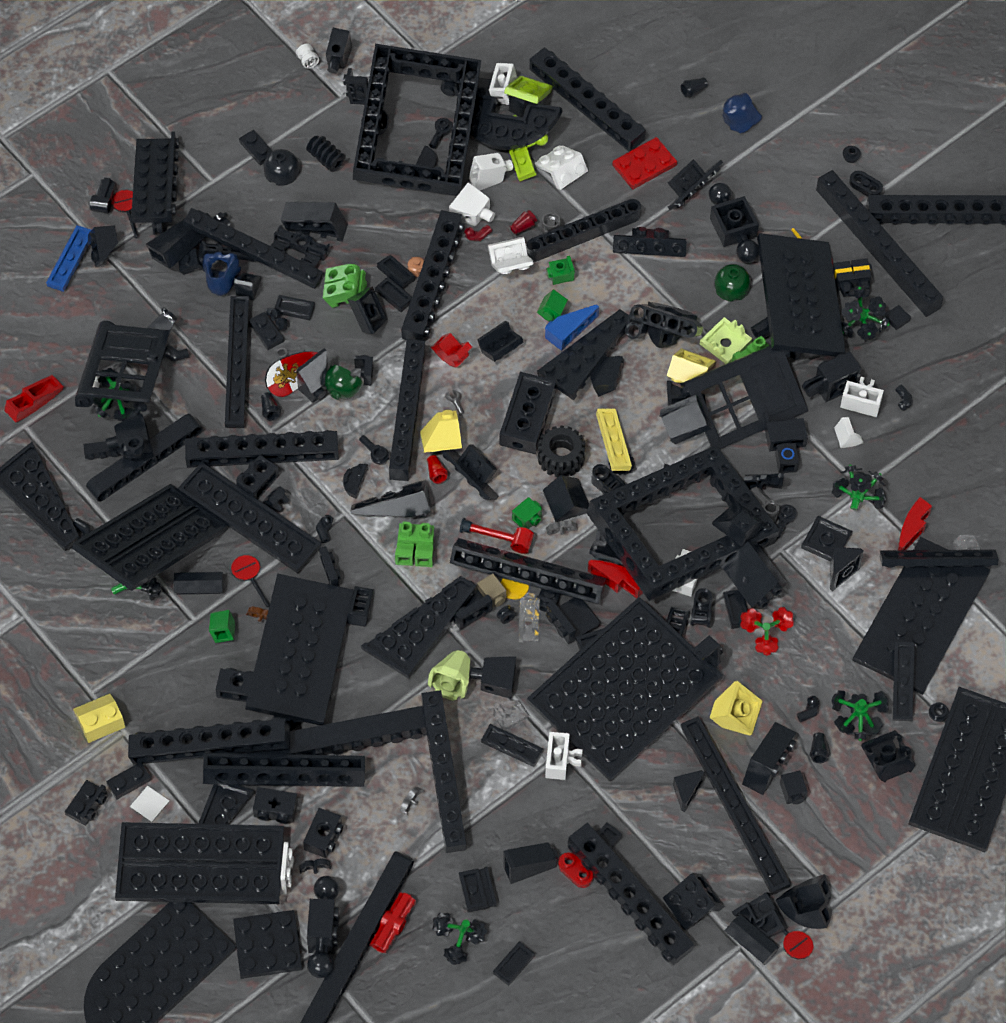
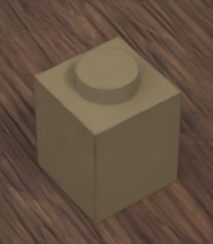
(493, 588)

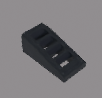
(678, 612)
(359, 617)

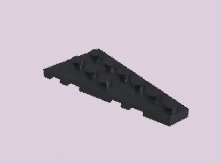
(585, 356)
(32, 490)
(416, 633)

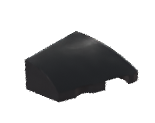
(606, 376)
(767, 480)
(763, 915)

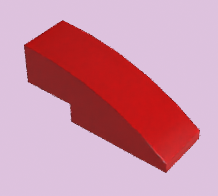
(33, 398)
(914, 523)
(616, 576)

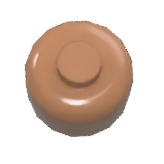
(415, 265)

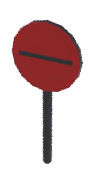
(123, 202)
(247, 568)
(797, 944)

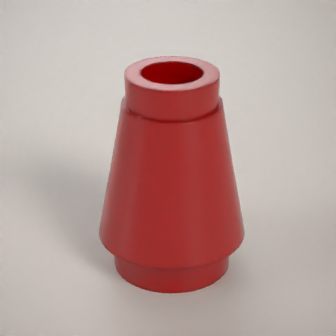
(436, 470)

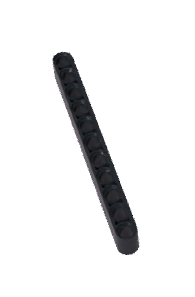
(359, 939)

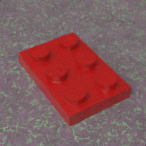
(644, 163)

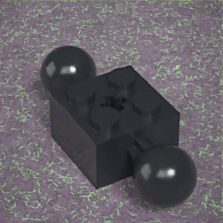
(734, 222)
(322, 927)

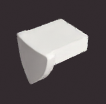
(846, 435)

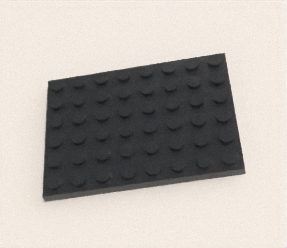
(624, 688)

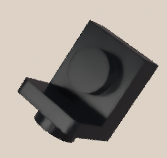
(366, 365)
(547, 597)

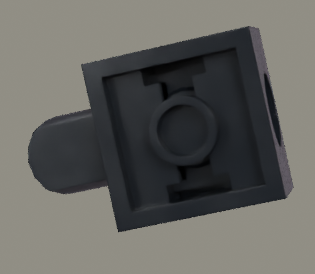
(832, 377)

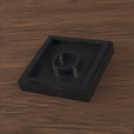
(824, 537)

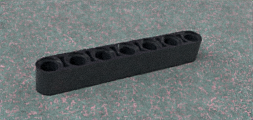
(611, 219)
(125, 470)

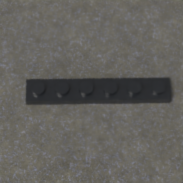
(933, 558)

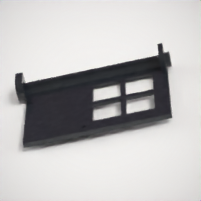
(122, 345)
(768, 386)

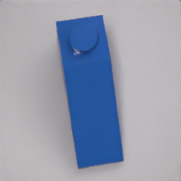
(569, 326)

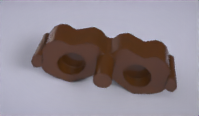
(257, 612)

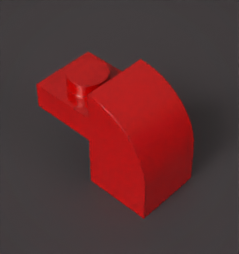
(451, 350)

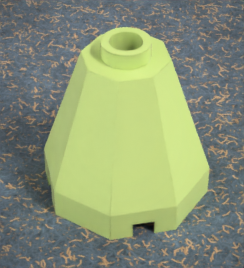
(451, 675)

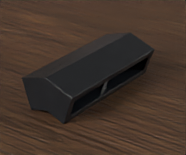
(198, 583)
(752, 939)

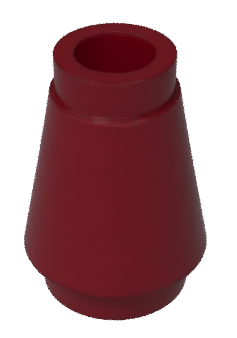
(523, 222)

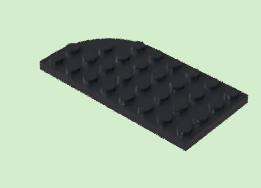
(156, 967)

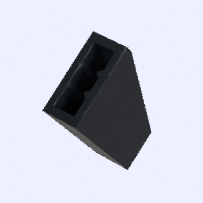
(528, 861)

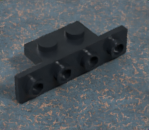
(688, 179)
(649, 242)
(474, 468)

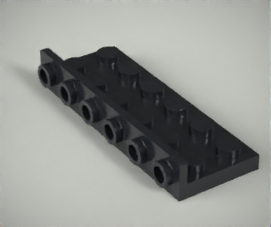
(155, 180)

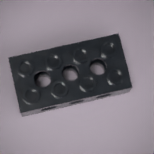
(527, 412)

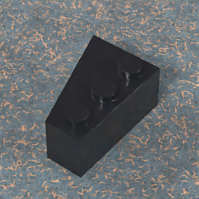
(316, 218)
(768, 758)

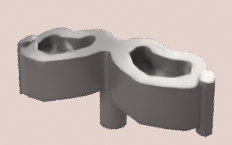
(560, 526)
(410, 799)

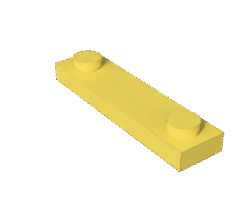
(613, 440)

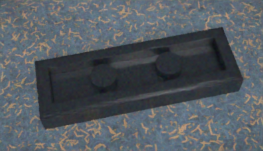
(512, 745)

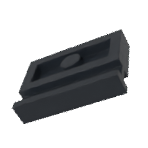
(477, 889)

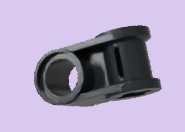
(608, 482)
(702, 610)

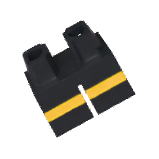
(851, 275)

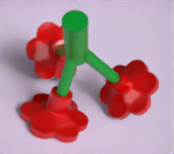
(766, 644)

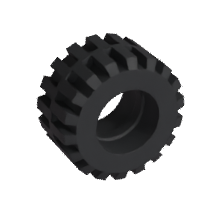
(561, 438)

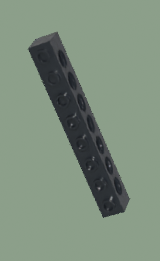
(596, 108)
(971, 209)
(446, 222)
(407, 410)
(271, 452)
(528, 570)
(237, 744)
(283, 769)
(443, 771)
(642, 898)

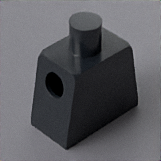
(338, 49)
(496, 675)

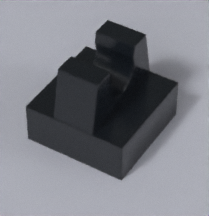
(274, 497)

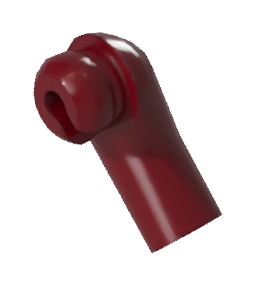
(479, 235)

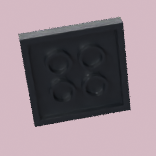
(267, 944)

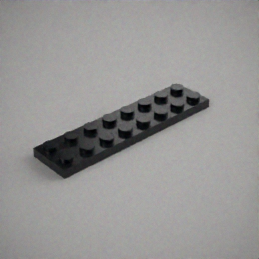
(250, 517)

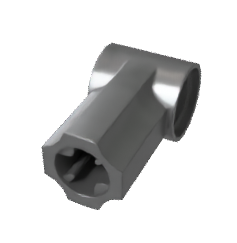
(770, 506)

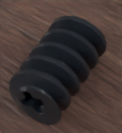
(325, 152)

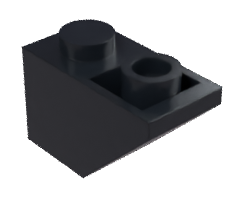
(103, 241)

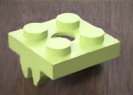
(726, 330)

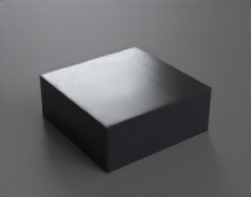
(898, 317)

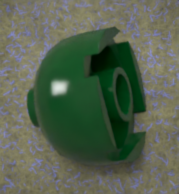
(732, 282)
(341, 383)

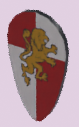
(282, 376)

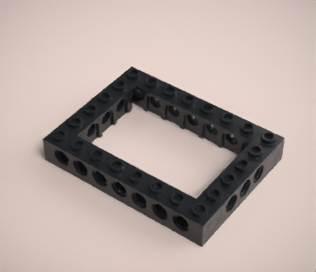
(425, 65)
(657, 580)

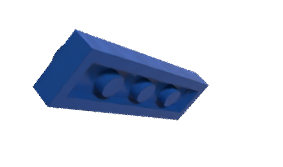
(69, 259)

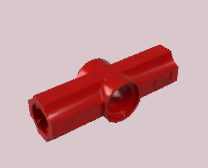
(392, 922)

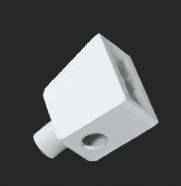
(488, 170)
(472, 205)

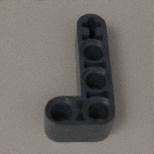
(665, 323)

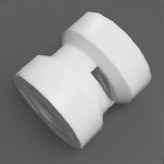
(308, 57)

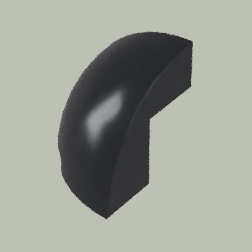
(664, 338)
(808, 903)

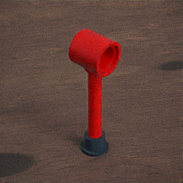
(520, 540)

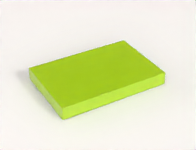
(528, 89)

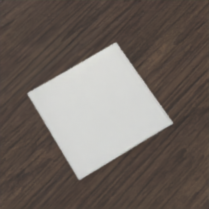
(149, 803)

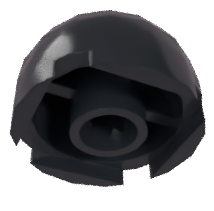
(281, 167)

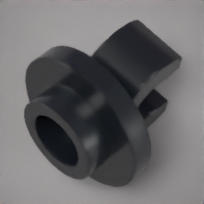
(222, 217)

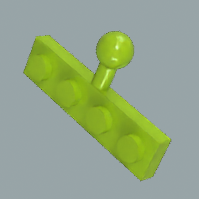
(522, 159)

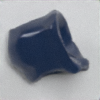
(740, 113)
(221, 281)

